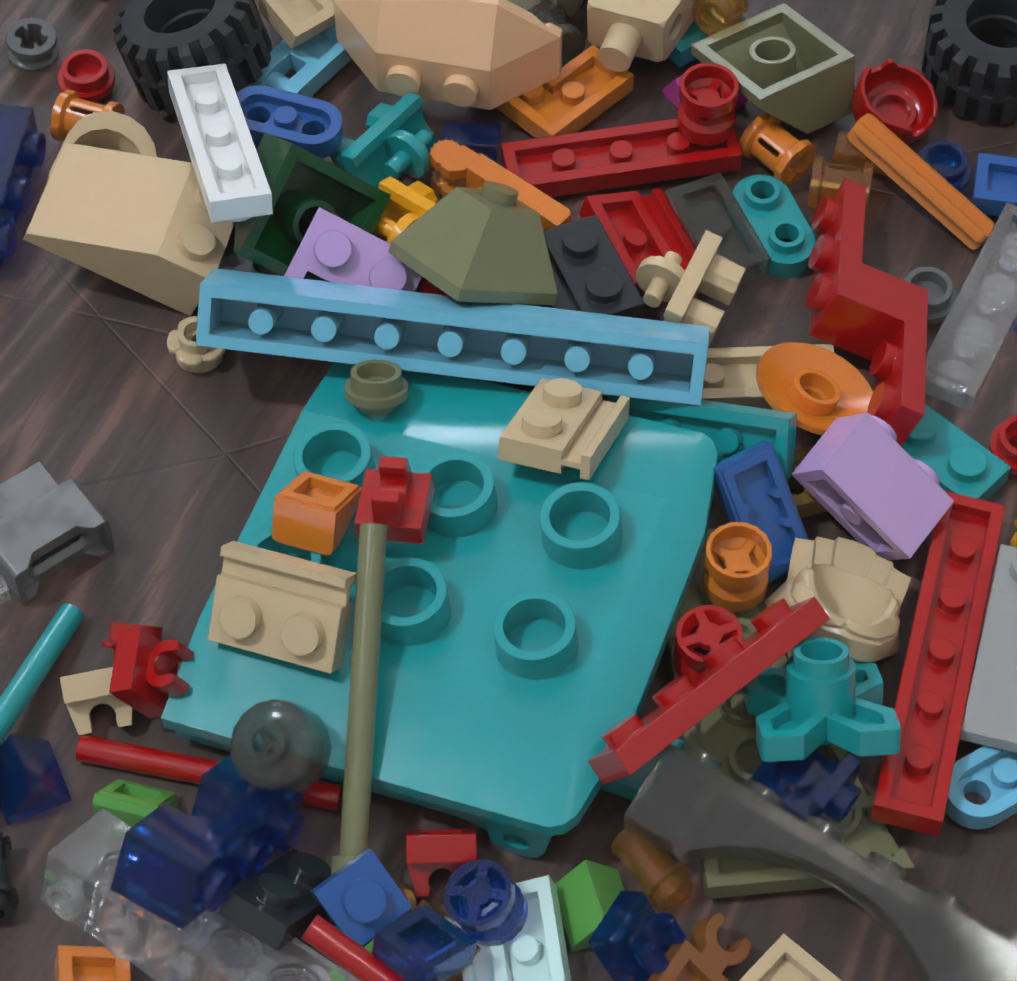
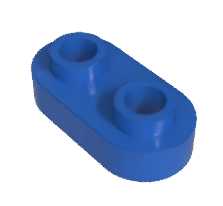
(292, 117)

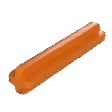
(921, 181)

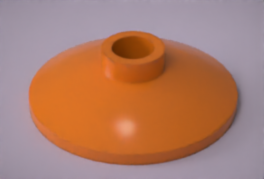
(812, 384)

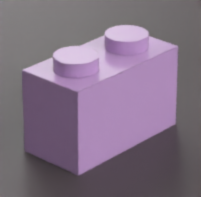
(873, 486)

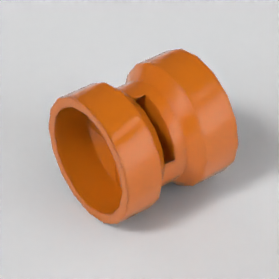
(736, 566)

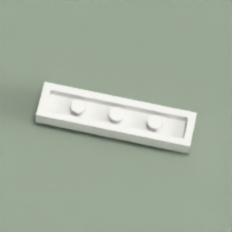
(219, 143)

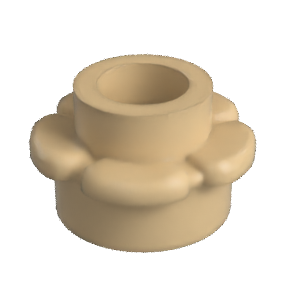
(188, 355)

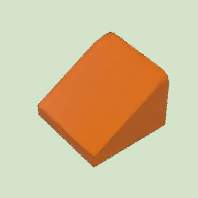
(314, 512)

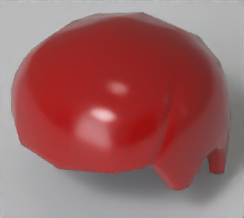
(897, 98)

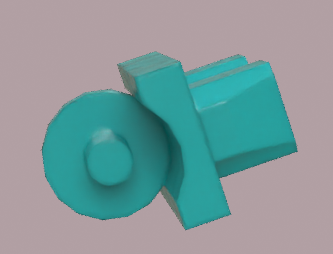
(392, 145)

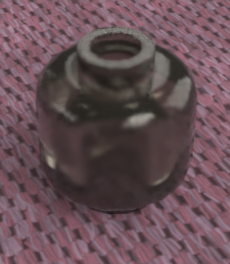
(300, 742)

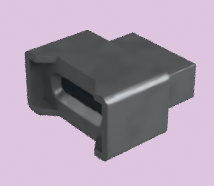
(46, 530)

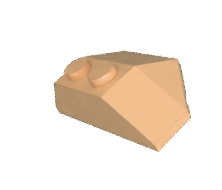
(450, 48)

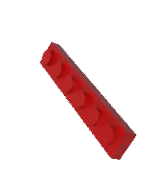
(939, 666)

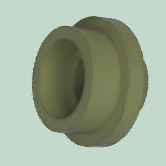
(376, 387)

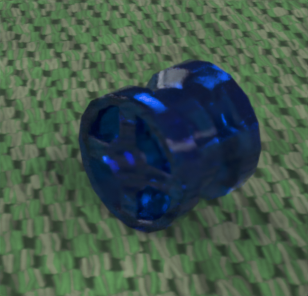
(475, 888)

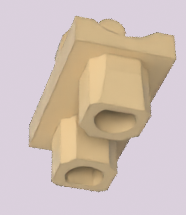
(706, 273)

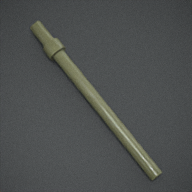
(362, 694)

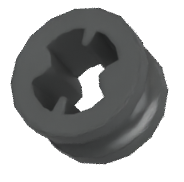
(31, 30)

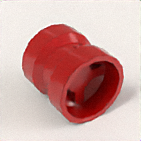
(707, 104)

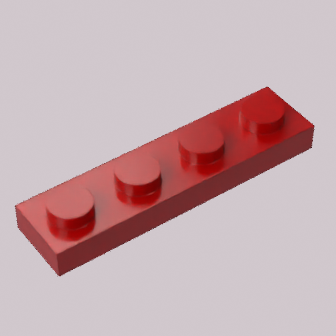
(616, 158)
(687, 702)

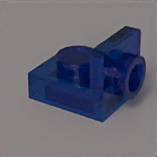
(813, 785)

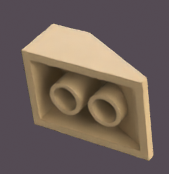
(131, 222)

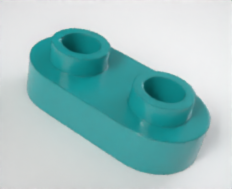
(777, 217)

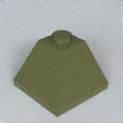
(785, 67)
(481, 248)

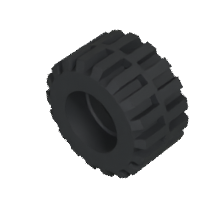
(190, 34)
(974, 57)

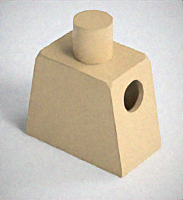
(636, 29)

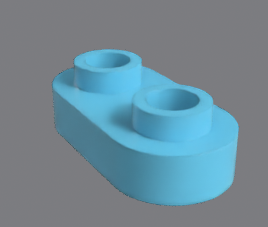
(990, 774)

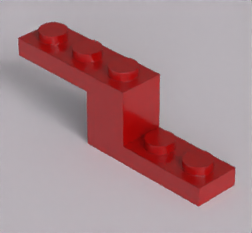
(868, 311)

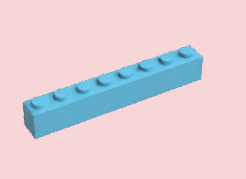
(452, 336)

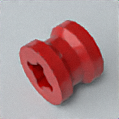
(702, 628)

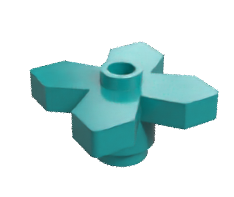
(821, 702)

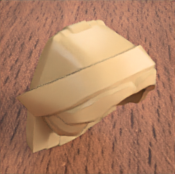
(854, 589)

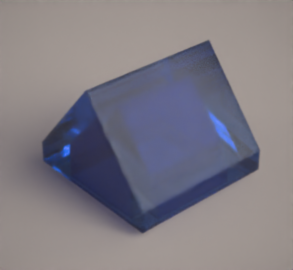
(29, 778)

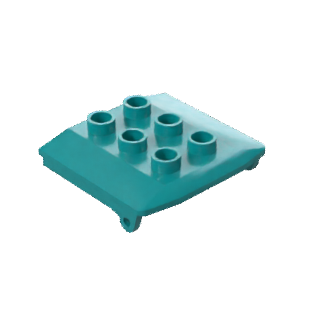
(502, 633)

